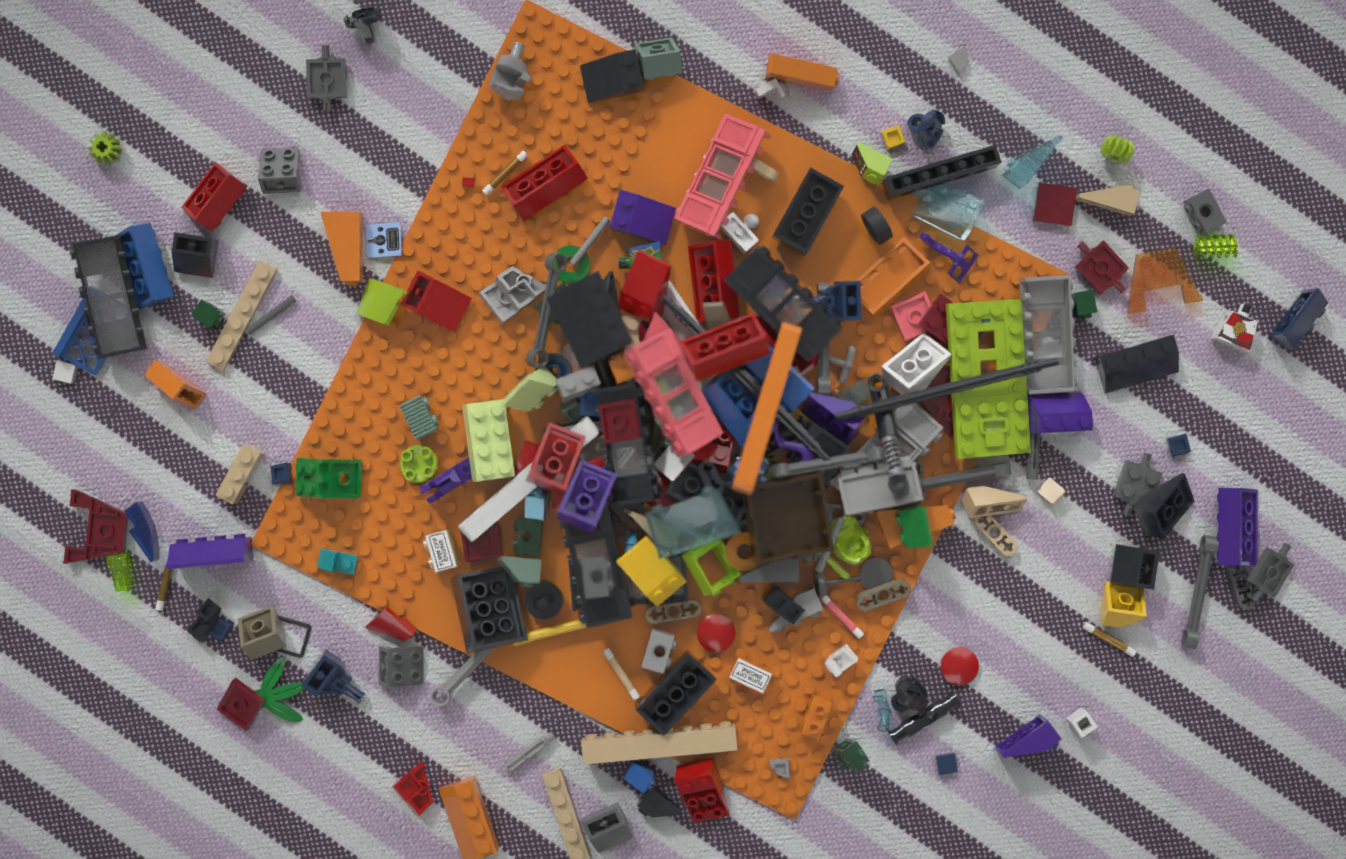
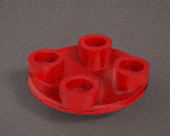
(716, 633)
(959, 666)

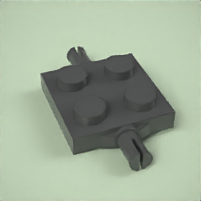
(326, 78)
(1136, 481)
(1270, 572)

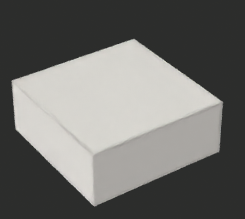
(65, 372)

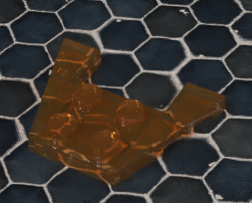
(1157, 271)

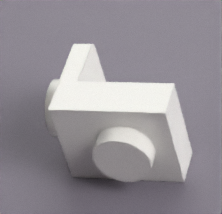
(766, 88)
(840, 660)

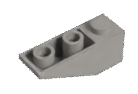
(806, 599)

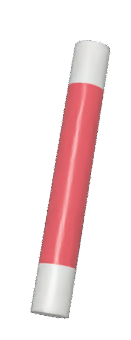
(841, 615)

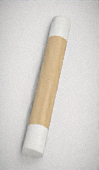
(621, 674)

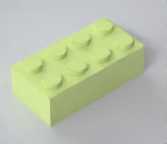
(488, 440)

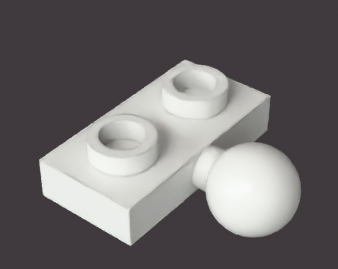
(739, 232)

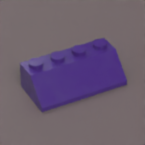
(1237, 526)
(210, 552)

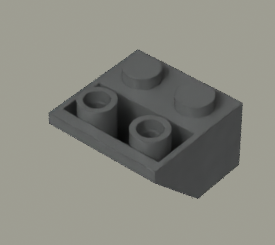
(607, 827)

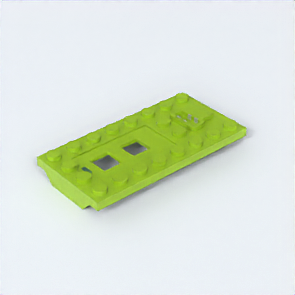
(994, 416)

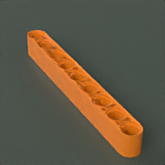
(766, 408)

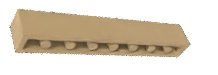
(655, 745)

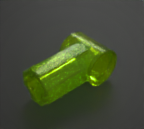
(120, 567)

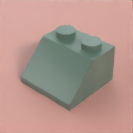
(658, 58)
(522, 570)

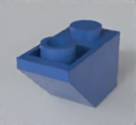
(640, 775)

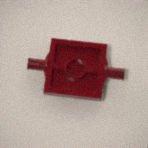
(1101, 267)

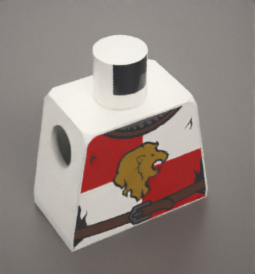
(1236, 329)

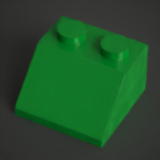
(914, 527)

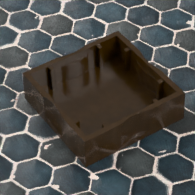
(788, 518)

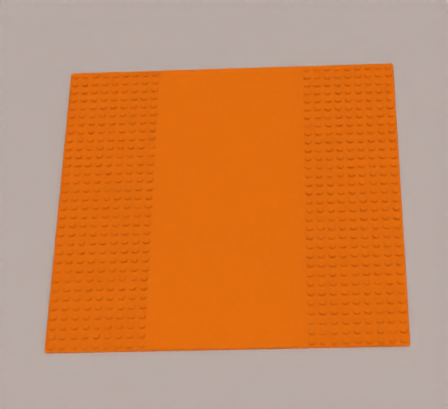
(465, 240)

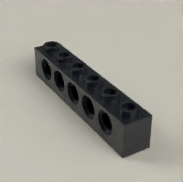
(941, 172)

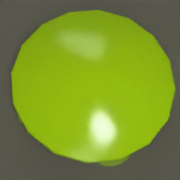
(418, 463)

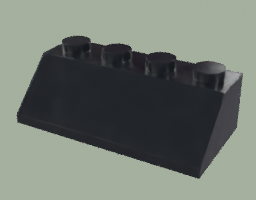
(1138, 363)
(675, 692)

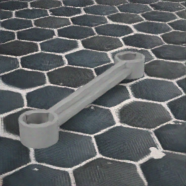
(464, 671)

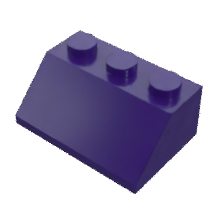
(1059, 413)

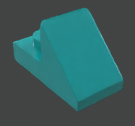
(337, 561)

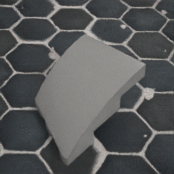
(511, 293)

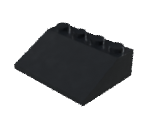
(590, 319)
(488, 609)

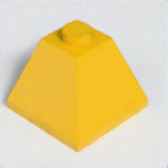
(1122, 605)

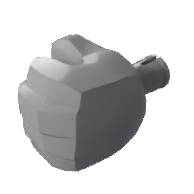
(510, 74)

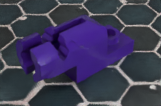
(448, 480)

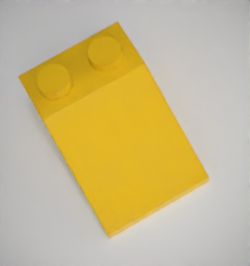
(653, 576)

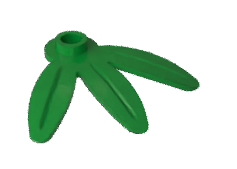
(281, 692)

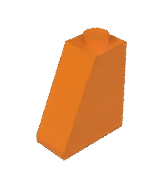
(175, 384)

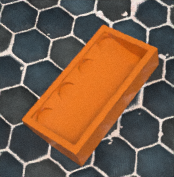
(891, 276)

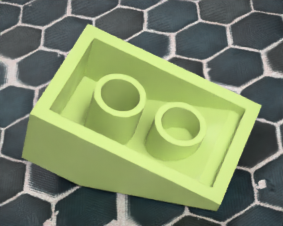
(532, 391)

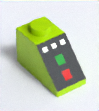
(870, 163)

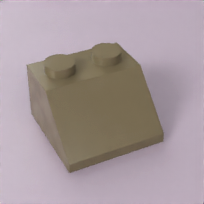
(261, 632)

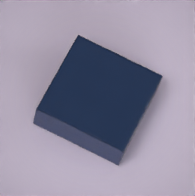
(1178, 445)
(281, 473)
(221, 629)
(946, 763)

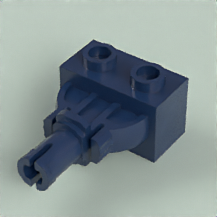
(842, 300)
(330, 678)

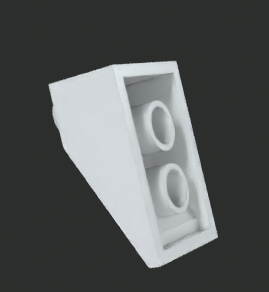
(915, 365)

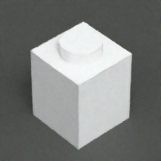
(1081, 722)

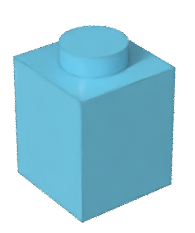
(537, 504)

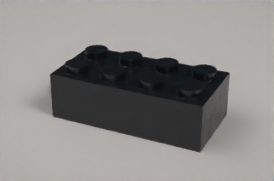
(807, 211)
(688, 485)

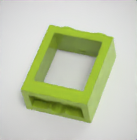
(719, 549)

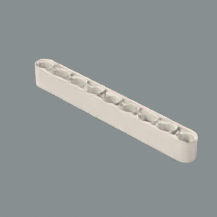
(513, 492)

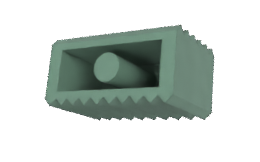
(419, 417)

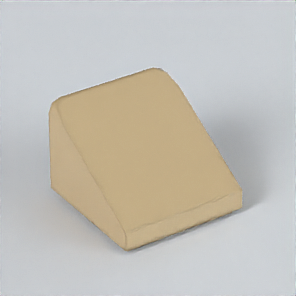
(1050, 491)

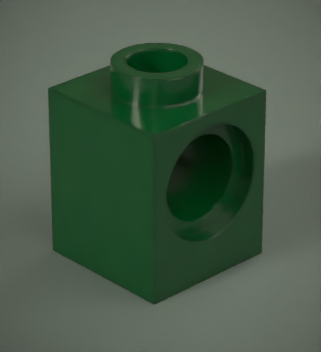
(1084, 304)
(208, 314)

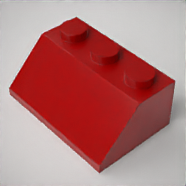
(214, 197)

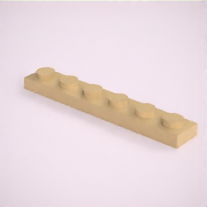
(241, 315)
(566, 814)

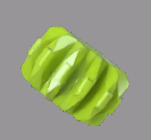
(99, 143)
(1117, 149)

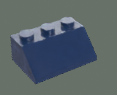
(1299, 319)

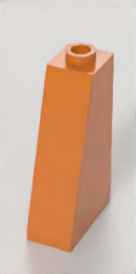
(801, 72)
(346, 243)
(938, 518)

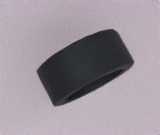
(877, 225)

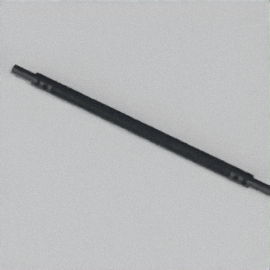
(752, 385)
(946, 389)

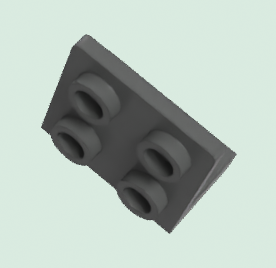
(279, 170)
(400, 666)

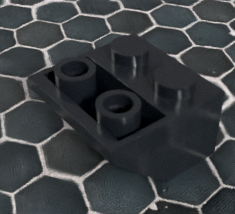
(194, 254)
(1134, 566)

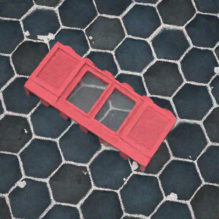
(721, 176)
(673, 393)

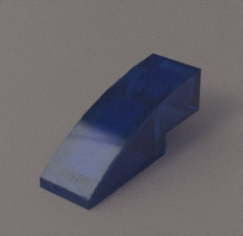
(144, 530)

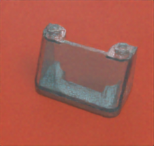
(691, 523)

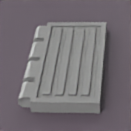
(870, 490)

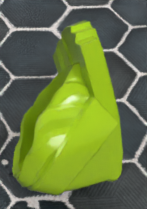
(852, 542)

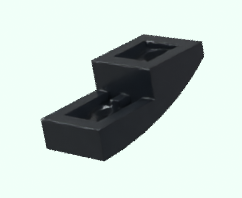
(207, 618)

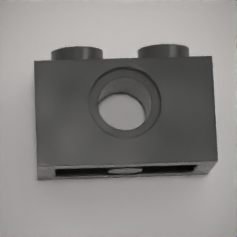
(1214, 215)
(594, 589)

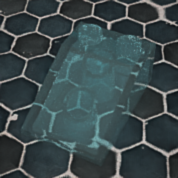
(1023, 168)
(949, 210)

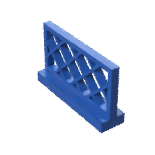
(71, 334)

